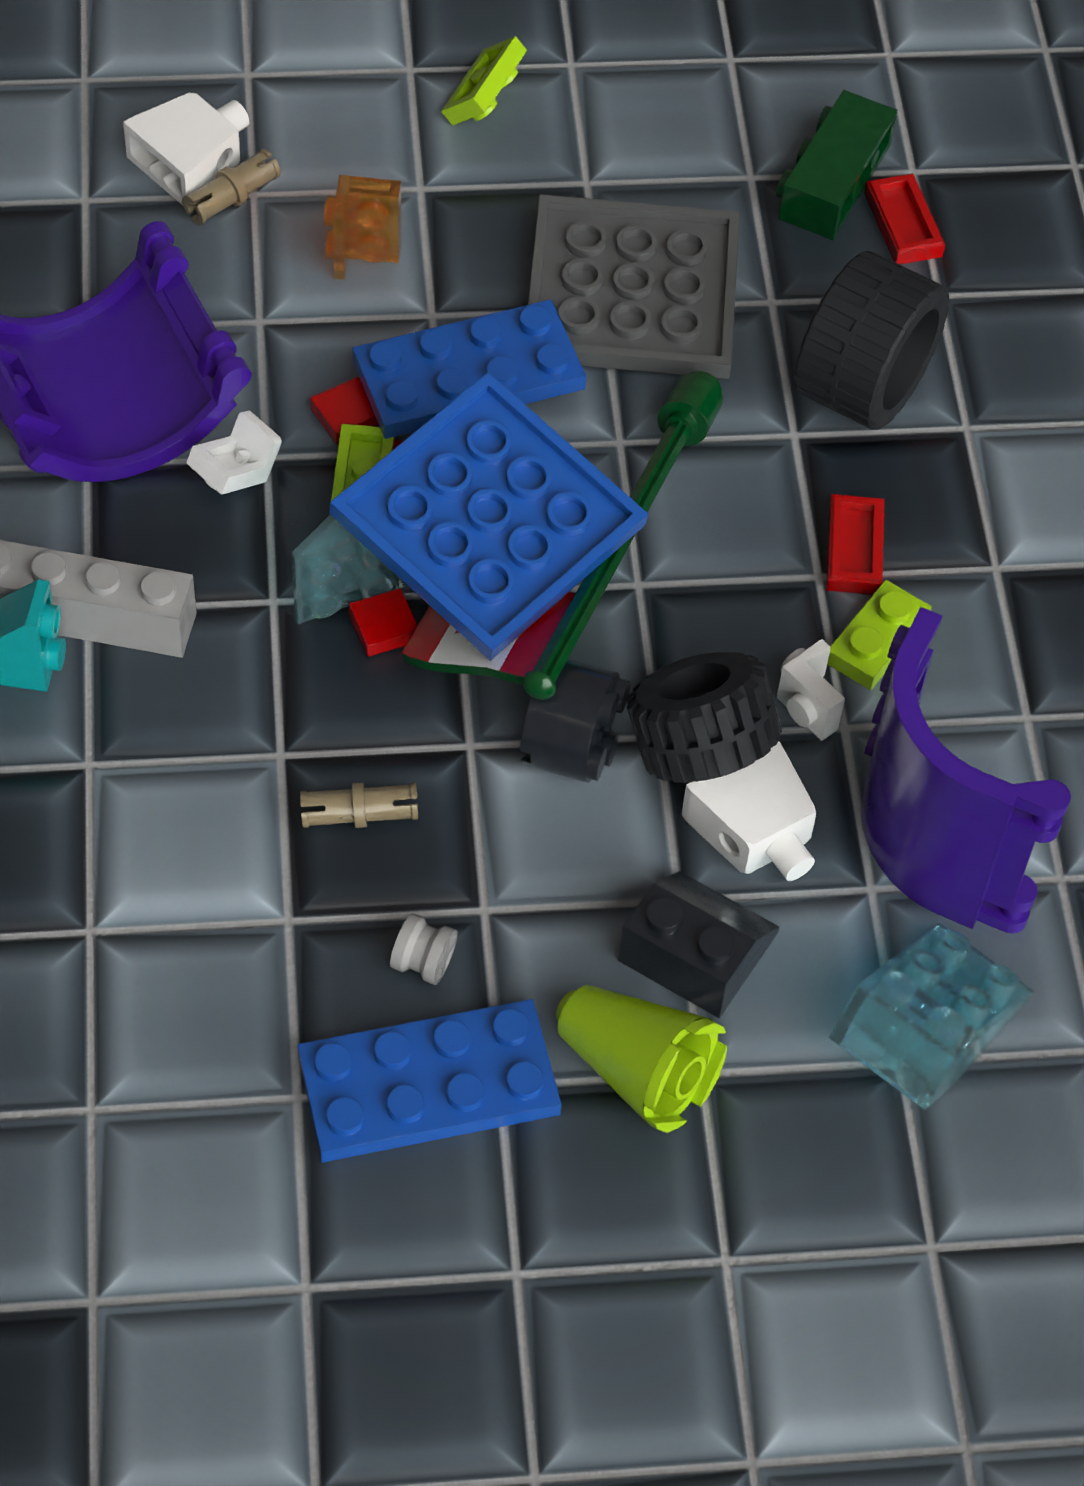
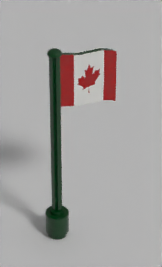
(545, 646)

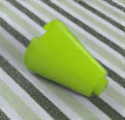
(644, 1051)

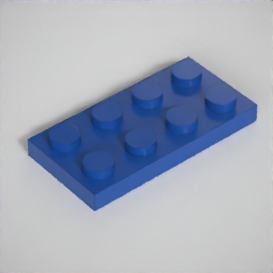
(425, 370)
(428, 1080)

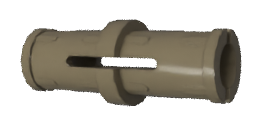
(231, 186)
(359, 805)

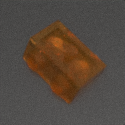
(363, 222)

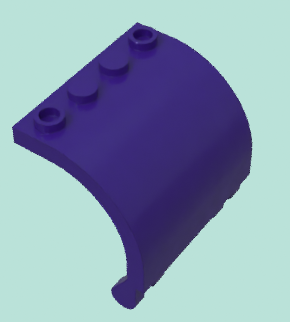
(120, 375)
(937, 823)

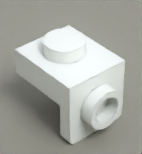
(238, 459)
(807, 694)

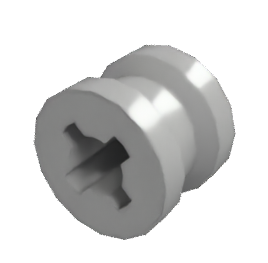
(423, 949)

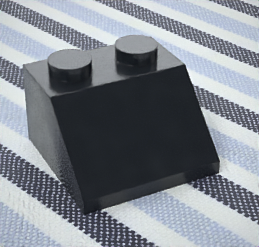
(694, 941)

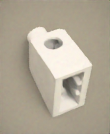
(185, 142)
(756, 815)

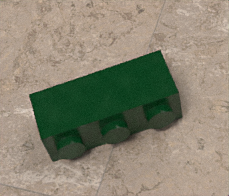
(836, 164)

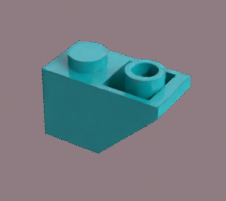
(30, 637)

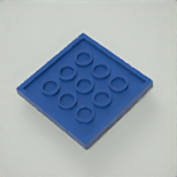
(488, 515)

